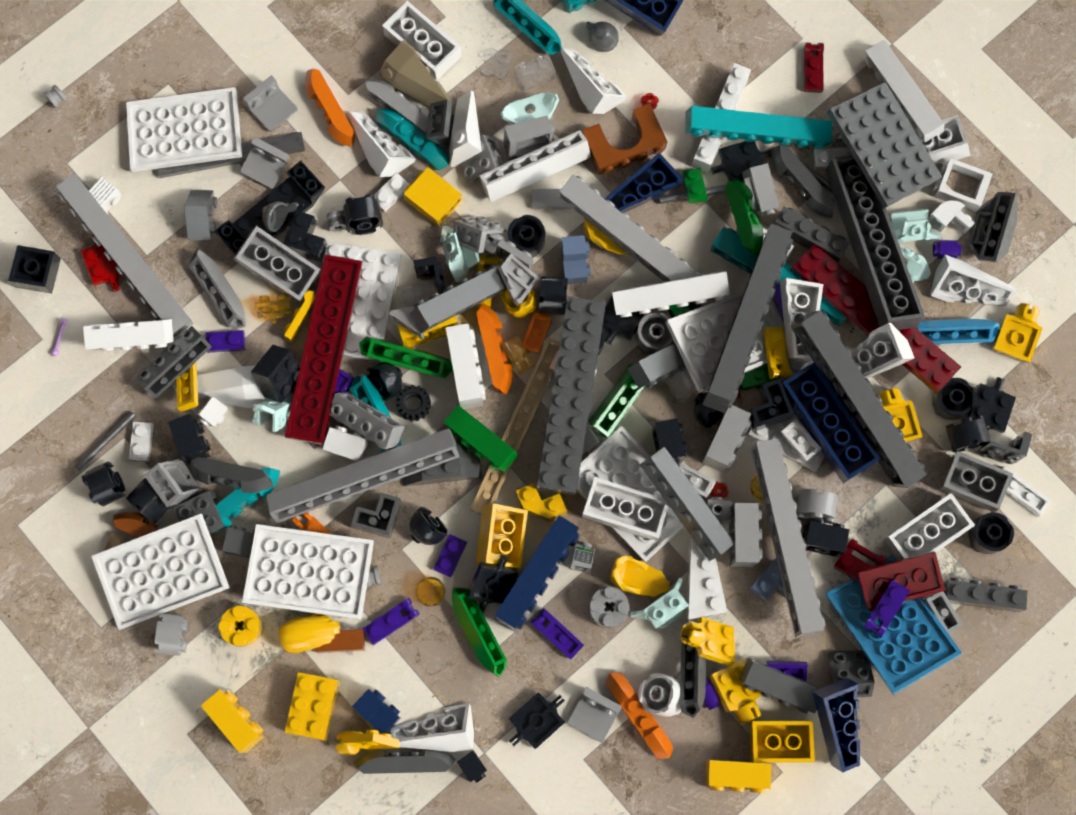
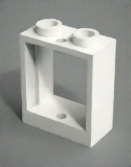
(972, 204)

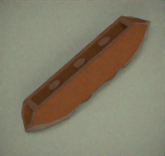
(133, 524)

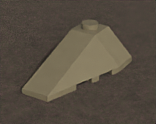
(408, 74)

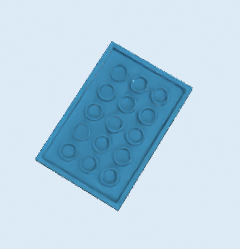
(910, 646)

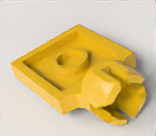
(1019, 333)
(902, 413)
(711, 639)
(733, 694)
(354, 741)

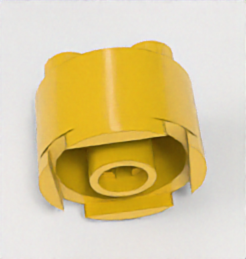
(229, 626)

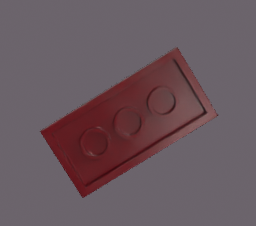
(918, 574)

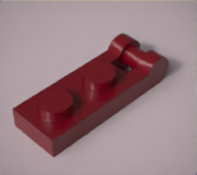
(813, 68)

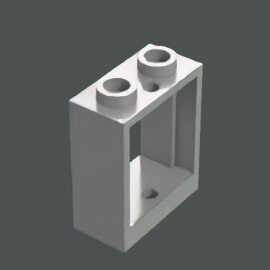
(527, 136)
(762, 187)
(171, 482)

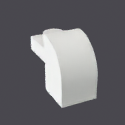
(951, 212)

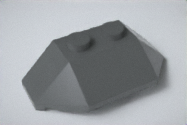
(994, 227)
(458, 469)

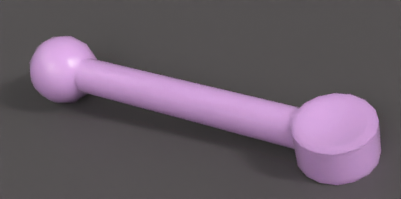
(55, 352)

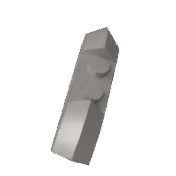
(385, 95)
(218, 289)

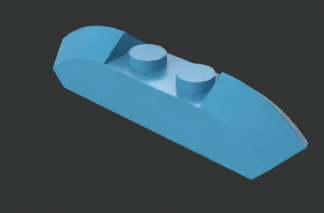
(959, 330)

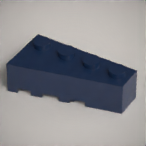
(646, 184)
(839, 722)

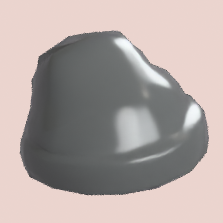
(603, 35)
(275, 214)

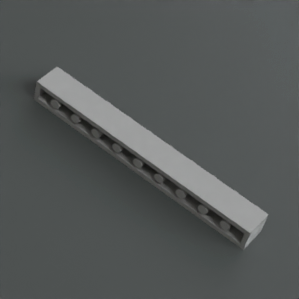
(625, 233)
(123, 253)
(362, 476)
(787, 538)

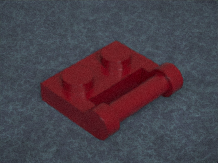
(850, 564)

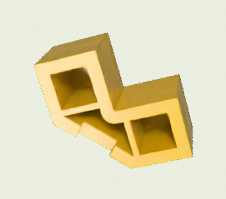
(546, 509)

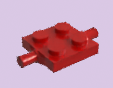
(100, 268)

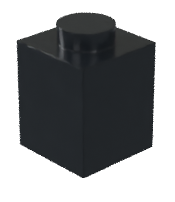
(472, 767)

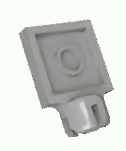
(502, 248)

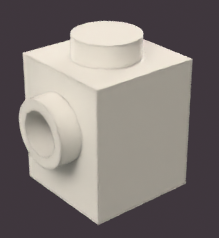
(212, 412)

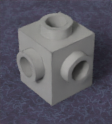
(722, 507)

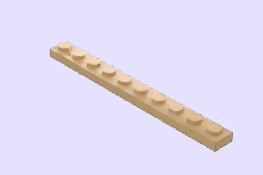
(519, 423)

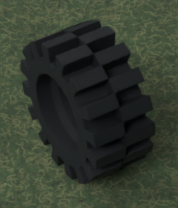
(410, 392)

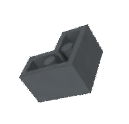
(198, 214)
(380, 521)

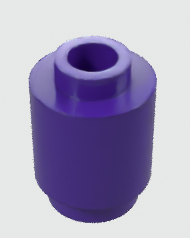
(946, 247)
(711, 697)

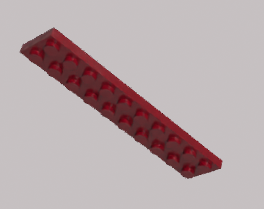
(852, 300)
(324, 350)

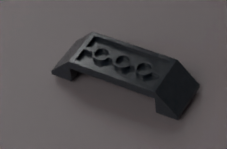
(300, 187)

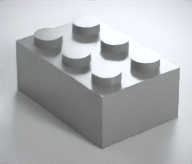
(727, 439)
(976, 481)
(745, 534)

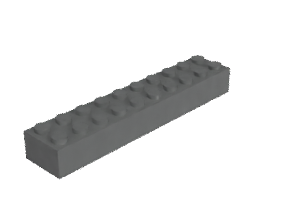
(874, 246)
(748, 319)
(855, 393)
(571, 396)

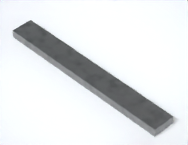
(287, 143)

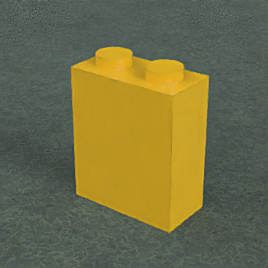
(432, 196)

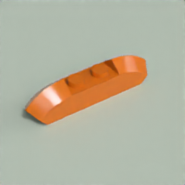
(319, 90)
(500, 373)
(641, 719)

